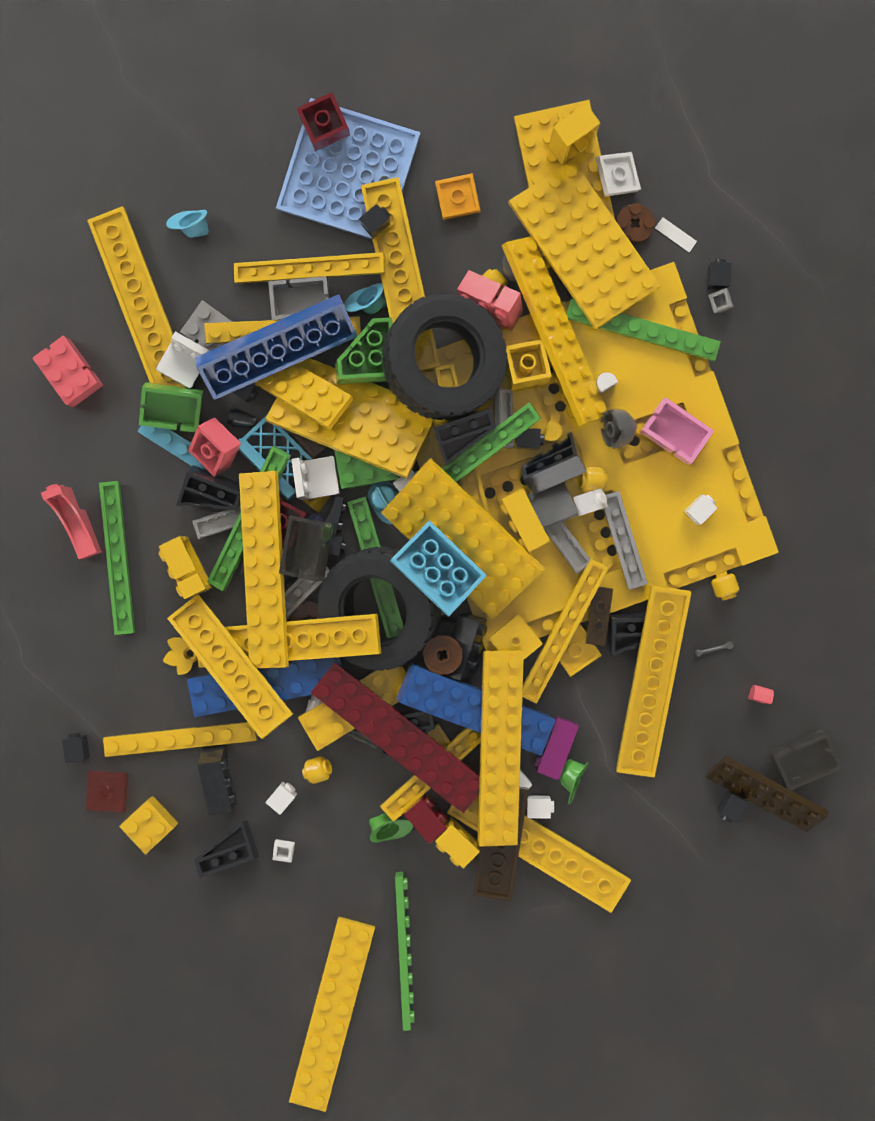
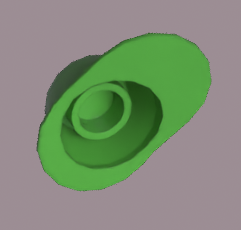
(571, 776)
(385, 829)

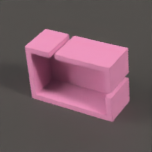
(676, 431)

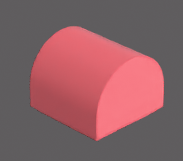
(761, 694)

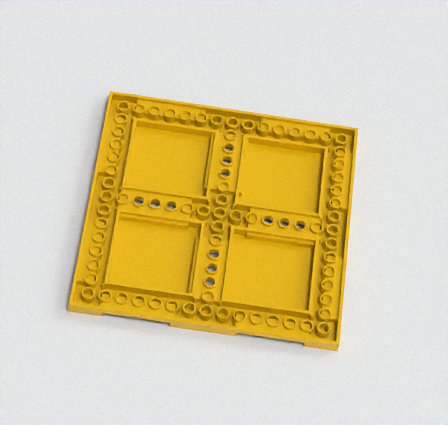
(649, 478)

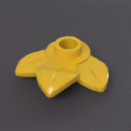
(179, 655)

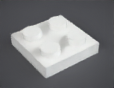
(618, 174)

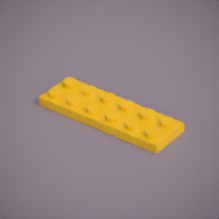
(307, 394)
(327, 726)

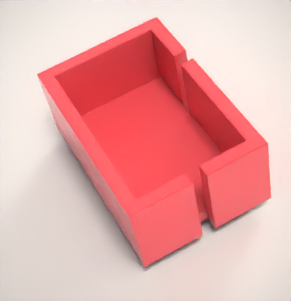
(504, 309)
(65, 371)

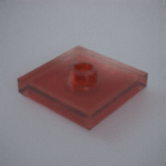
(106, 791)

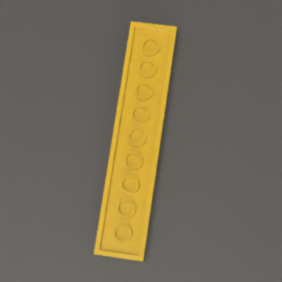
(402, 278)
(134, 290)
(555, 329)
(261, 569)
(323, 637)
(653, 680)
(500, 748)
(561, 860)
(332, 1014)

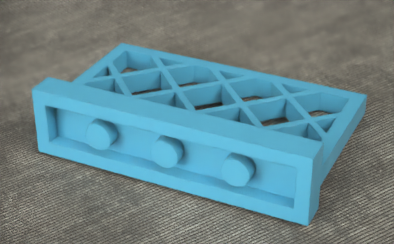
(257, 460)

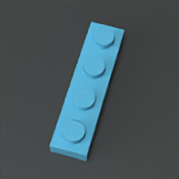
(171, 442)

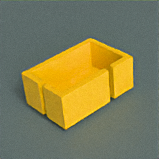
(576, 129)
(524, 520)
(184, 567)

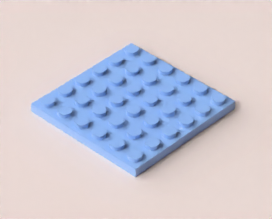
(328, 182)

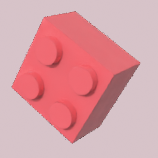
(214, 446)

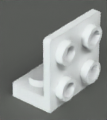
(180, 361)
(315, 478)

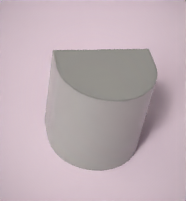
(721, 300)

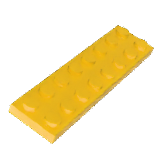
(230, 666)

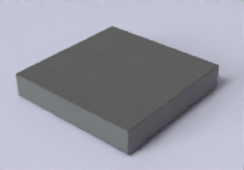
(553, 505)

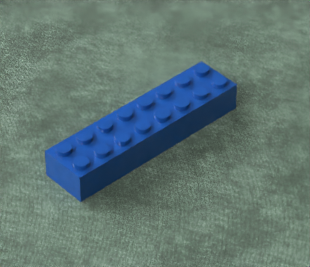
(275, 347)
(288, 682)
(463, 705)

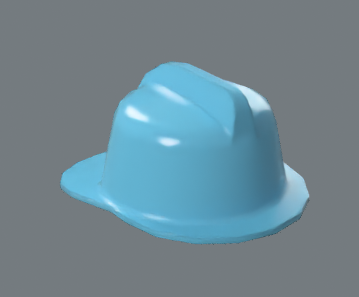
(190, 223)
(367, 299)
(380, 496)

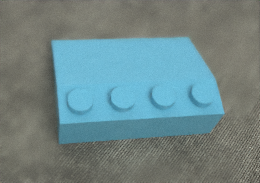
(438, 568)

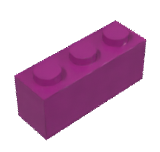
(556, 748)

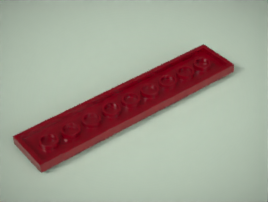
(398, 737)

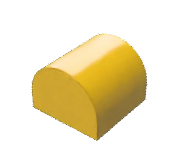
(552, 432)

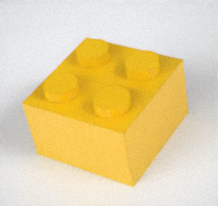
(527, 365)
(148, 824)
(457, 843)

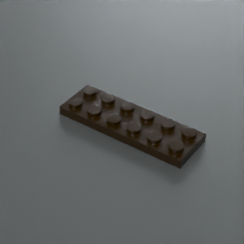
(766, 794)
(498, 863)

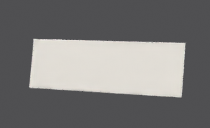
(676, 234)

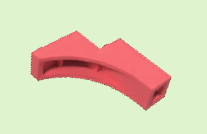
(74, 520)

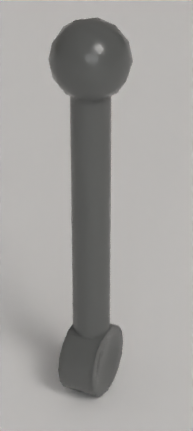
(729, 645)

